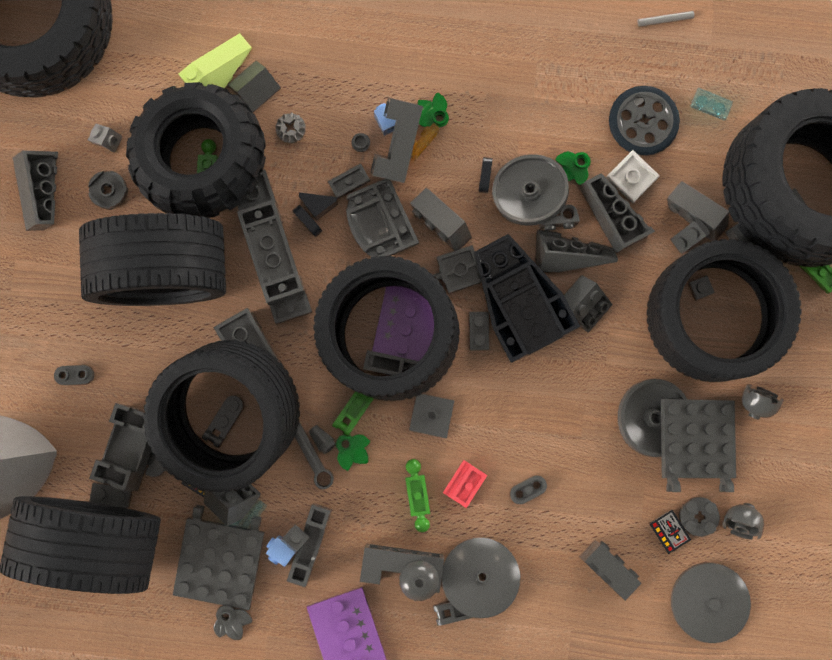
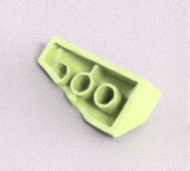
(219, 64)

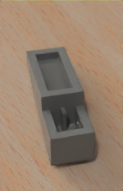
(387, 363)

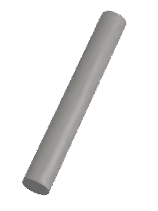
(666, 18)

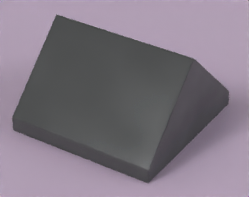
(255, 85)

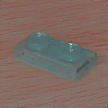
(711, 104)

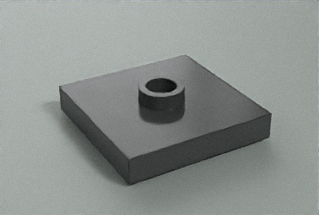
(431, 415)

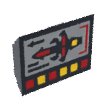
(670, 531)

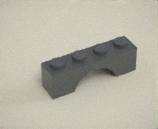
(307, 554)

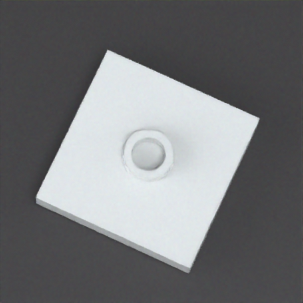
(632, 176)

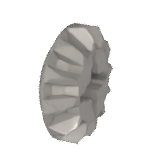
(291, 136)

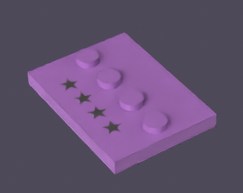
(404, 324)
(346, 627)

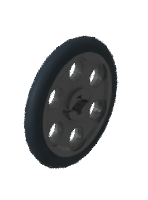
(662, 138)

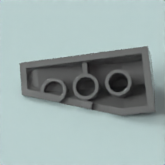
(563, 254)

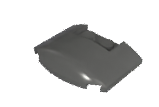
(379, 220)

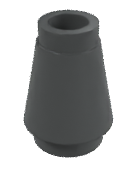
(322, 439)

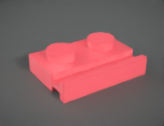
(465, 484)

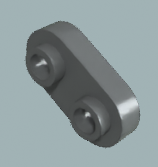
(73, 375)
(528, 490)

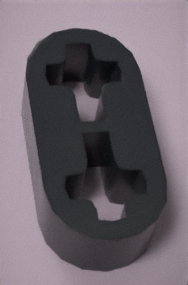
(485, 175)
(308, 222)

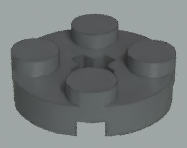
(118, 191)
(690, 523)

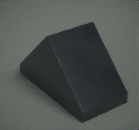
(318, 204)

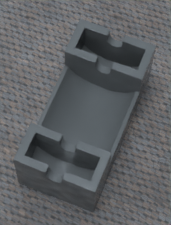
(397, 162)
(244, 328)
(125, 451)
(392, 559)

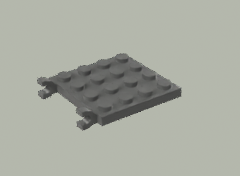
(698, 441)
(218, 561)

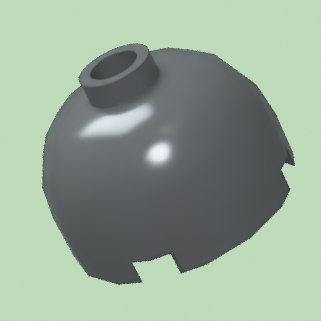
(760, 402)
(744, 521)
(419, 580)

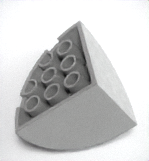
(24, 461)

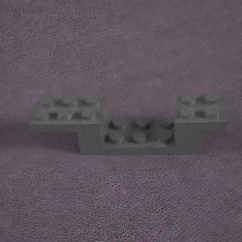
(272, 253)

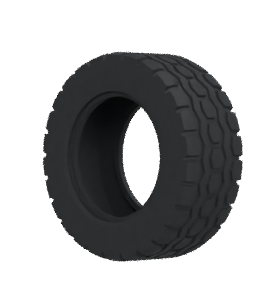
(61, 53)
(758, 185)

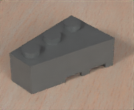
(693, 205)
(441, 219)

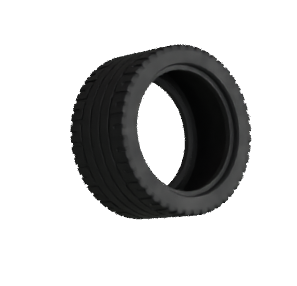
(152, 260)
(773, 289)
(347, 291)
(180, 447)
(79, 545)

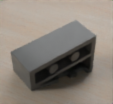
(611, 569)

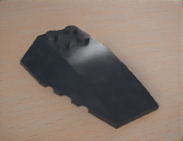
(521, 300)

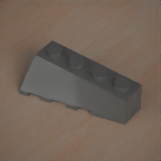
(36, 187)

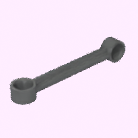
(312, 456)

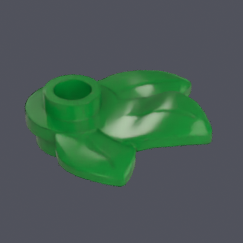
(432, 110)
(572, 168)
(354, 452)

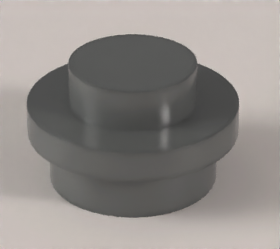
(360, 142)

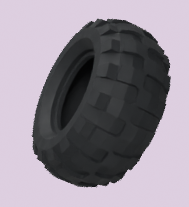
(171, 118)

